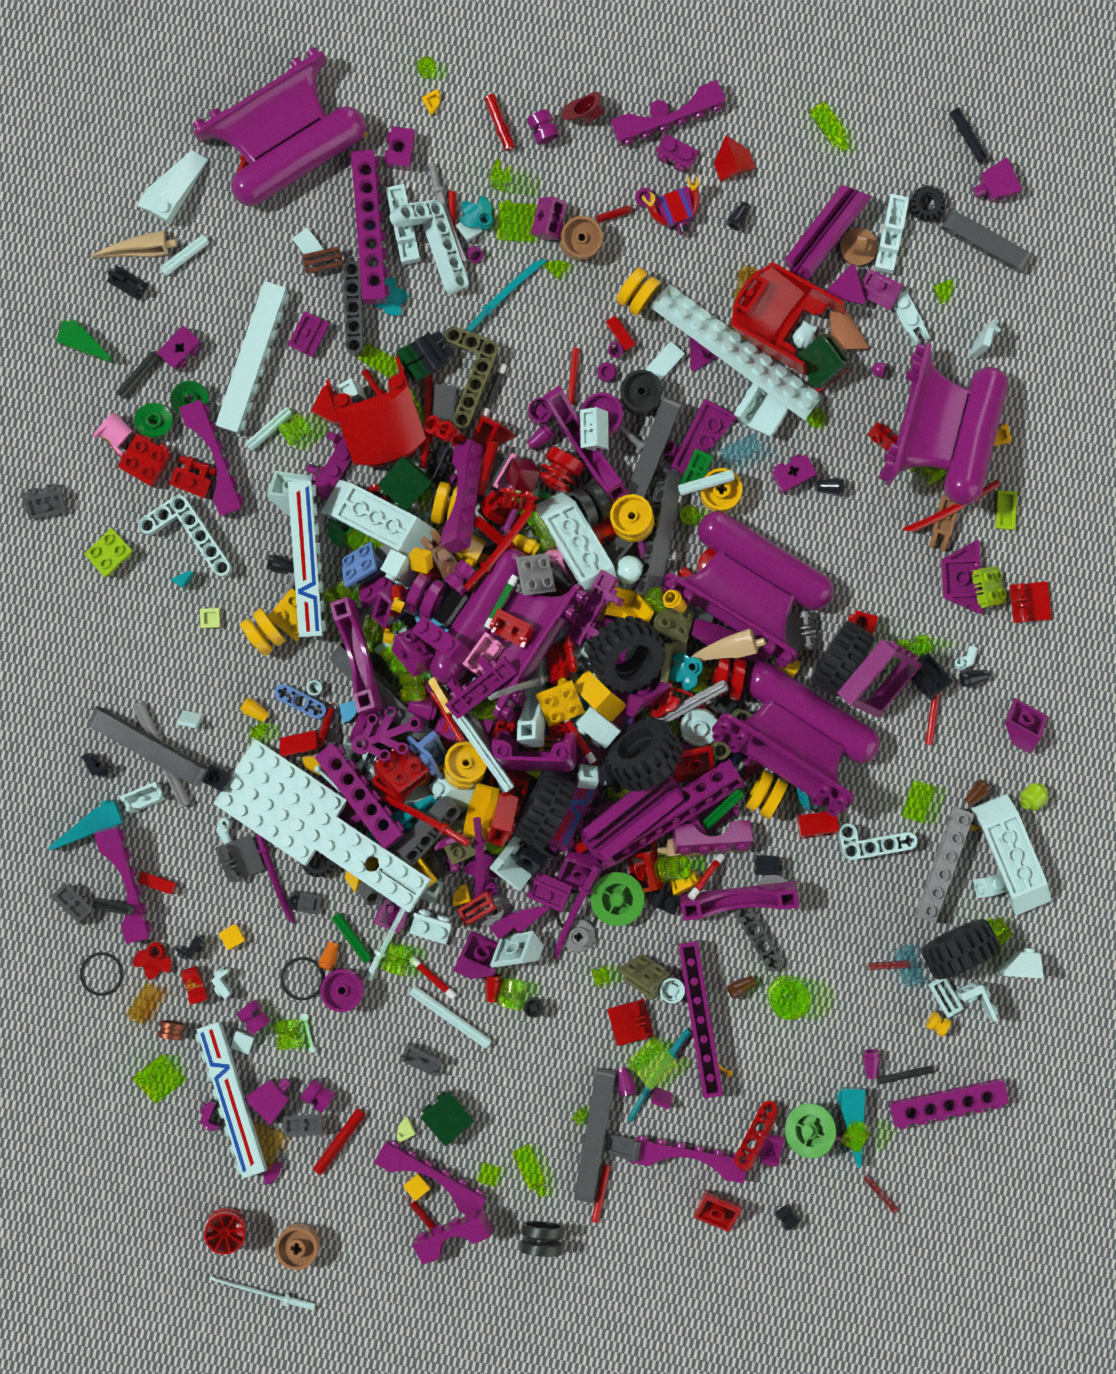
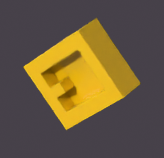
(682, 886)

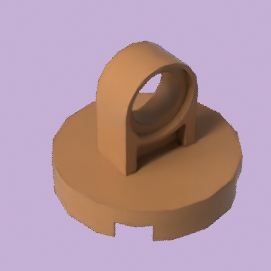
(858, 247)

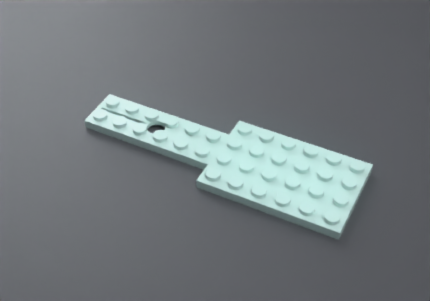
(304, 818)

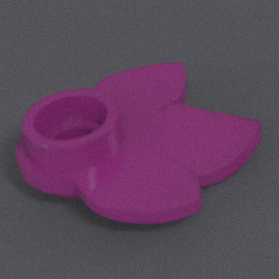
(470, 868)

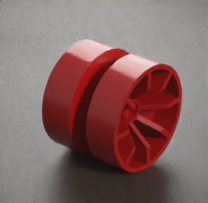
(225, 1230)

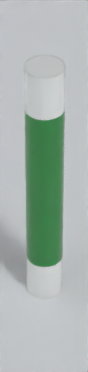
(502, 599)

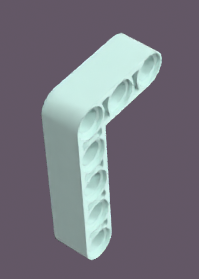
(440, 239)
(192, 530)

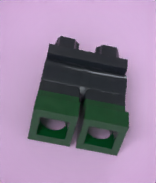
(424, 356)

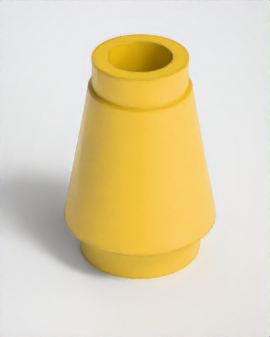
(526, 544)
(674, 601)
(254, 709)

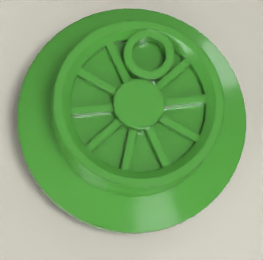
(617, 899)
(810, 1130)

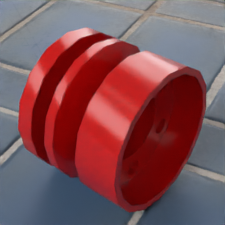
(560, 469)

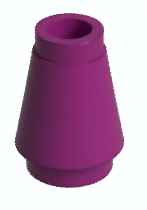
(541, 436)
(424, 710)
(871, 1062)
(625, 1082)

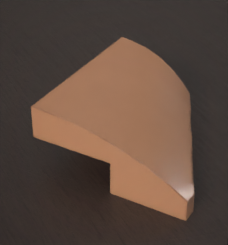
(846, 332)

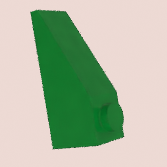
(77, 338)

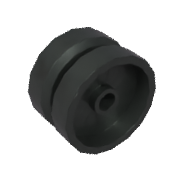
(651, 388)
(593, 503)
(542, 1238)

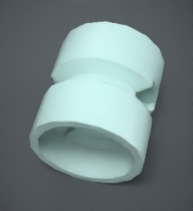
(672, 990)

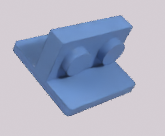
(361, 566)
(430, 752)

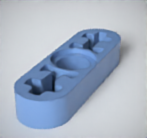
(285, 699)

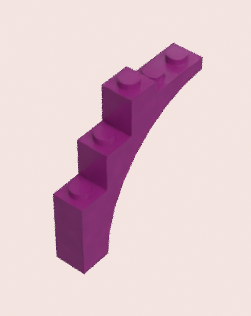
(594, 460)

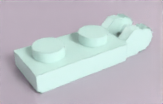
(909, 317)

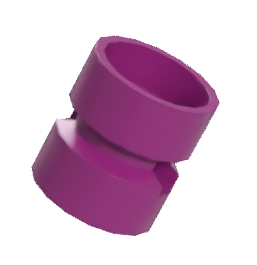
(542, 125)
(539, 412)
(457, 580)
(253, 1010)
(317, 1095)

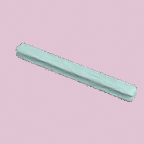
(484, 753)
(450, 1017)

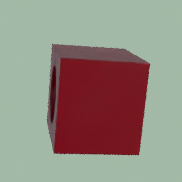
(522, 474)

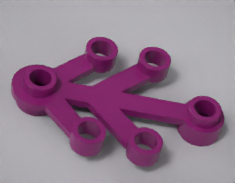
(384, 735)

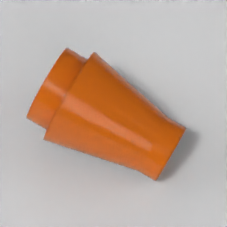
(329, 957)

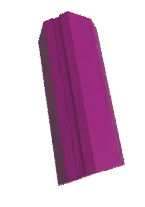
(826, 231)
(629, 818)

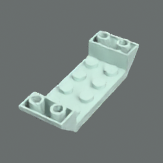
(376, 518)
(575, 539)
(1013, 854)

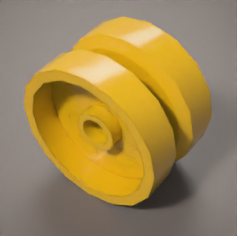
(636, 290)
(443, 502)
(721, 502)
(632, 518)
(261, 633)
(463, 776)
(766, 794)

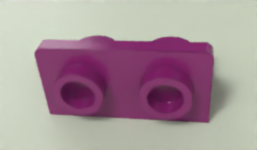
(676, 153)

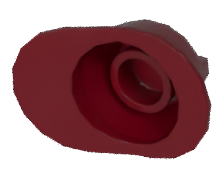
(585, 108)

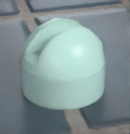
(317, 686)

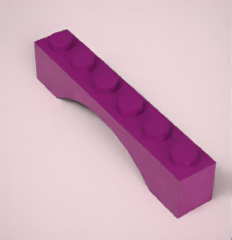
(631, 127)
(225, 496)
(459, 527)
(364, 682)
(112, 846)
(774, 895)
(658, 1150)
(397, 1159)

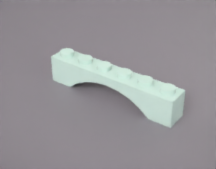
(532, 720)

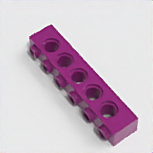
(327, 759)
(899, 1107)

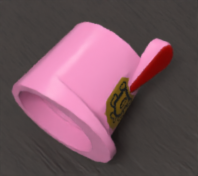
(114, 432)

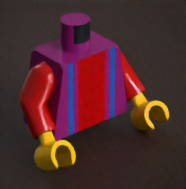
(675, 207)
(389, 609)

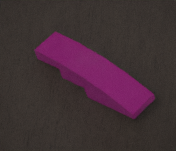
(710, 633)

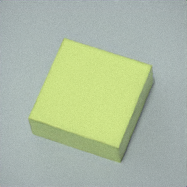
(210, 618)

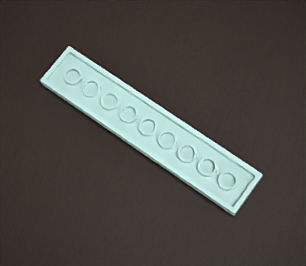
(736, 351)

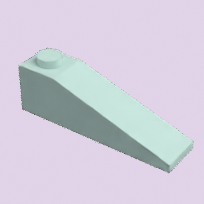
(169, 192)

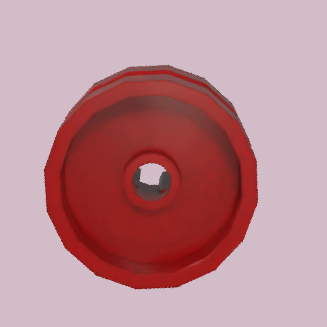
(733, 677)

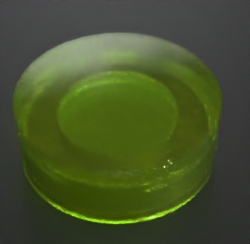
(816, 418)

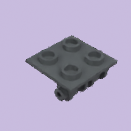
(239, 858)

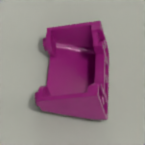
(560, 758)

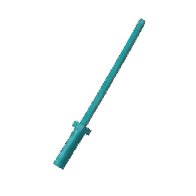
(487, 310)
(673, 1051)

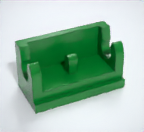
(697, 466)

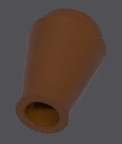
(978, 792)
(741, 987)

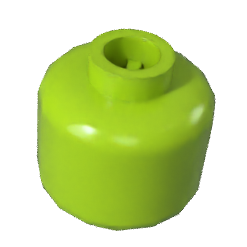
(1034, 796)

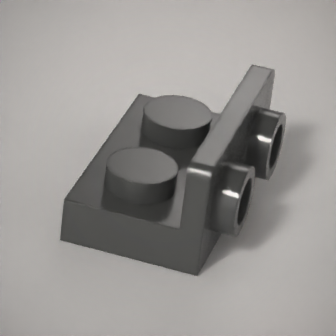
(44, 501)

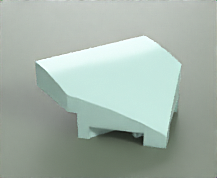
(984, 339)

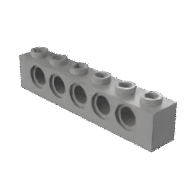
(944, 864)

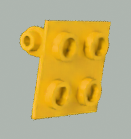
(285, 615)
(560, 702)

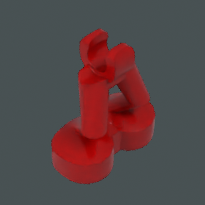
(444, 430)

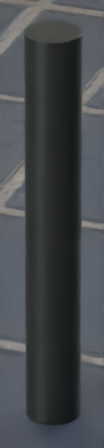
(905, 1074)

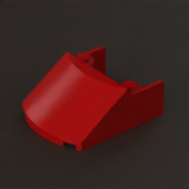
(772, 306)
(381, 427)

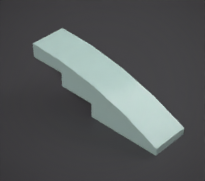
(891, 233)
(404, 235)

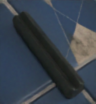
(138, 375)
(113, 906)

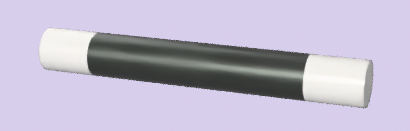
(494, 389)

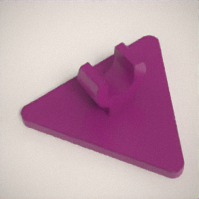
(848, 286)
(699, 355)
(751, 767)

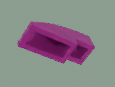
(518, 919)

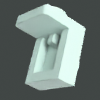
(989, 886)
(221, 987)

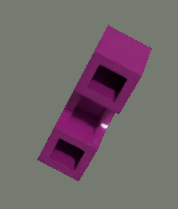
(441, 641)

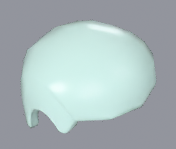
(629, 569)

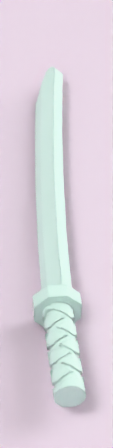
(380, 953)
(286, 1299)

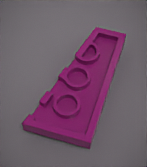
(706, 428)

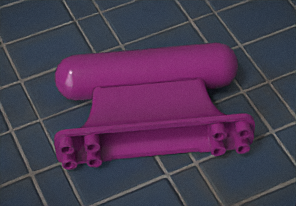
(282, 131)
(948, 426)
(751, 584)
(543, 613)
(798, 736)

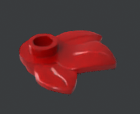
(666, 703)
(153, 963)

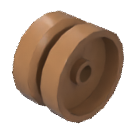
(587, 229)
(289, 1254)

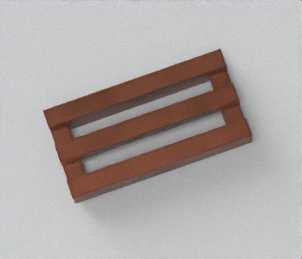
(320, 253)

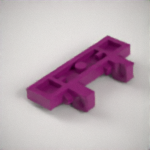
(328, 476)
(600, 594)
(467, 696)

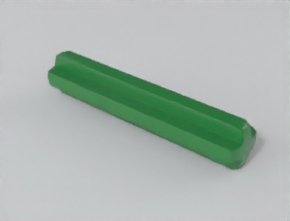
(723, 808)
(351, 937)

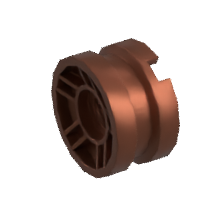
(171, 1030)

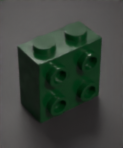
(823, 361)
(404, 483)
(447, 1117)

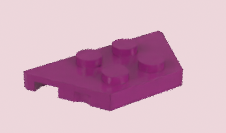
(957, 578)

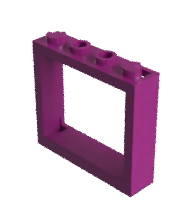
(871, 668)

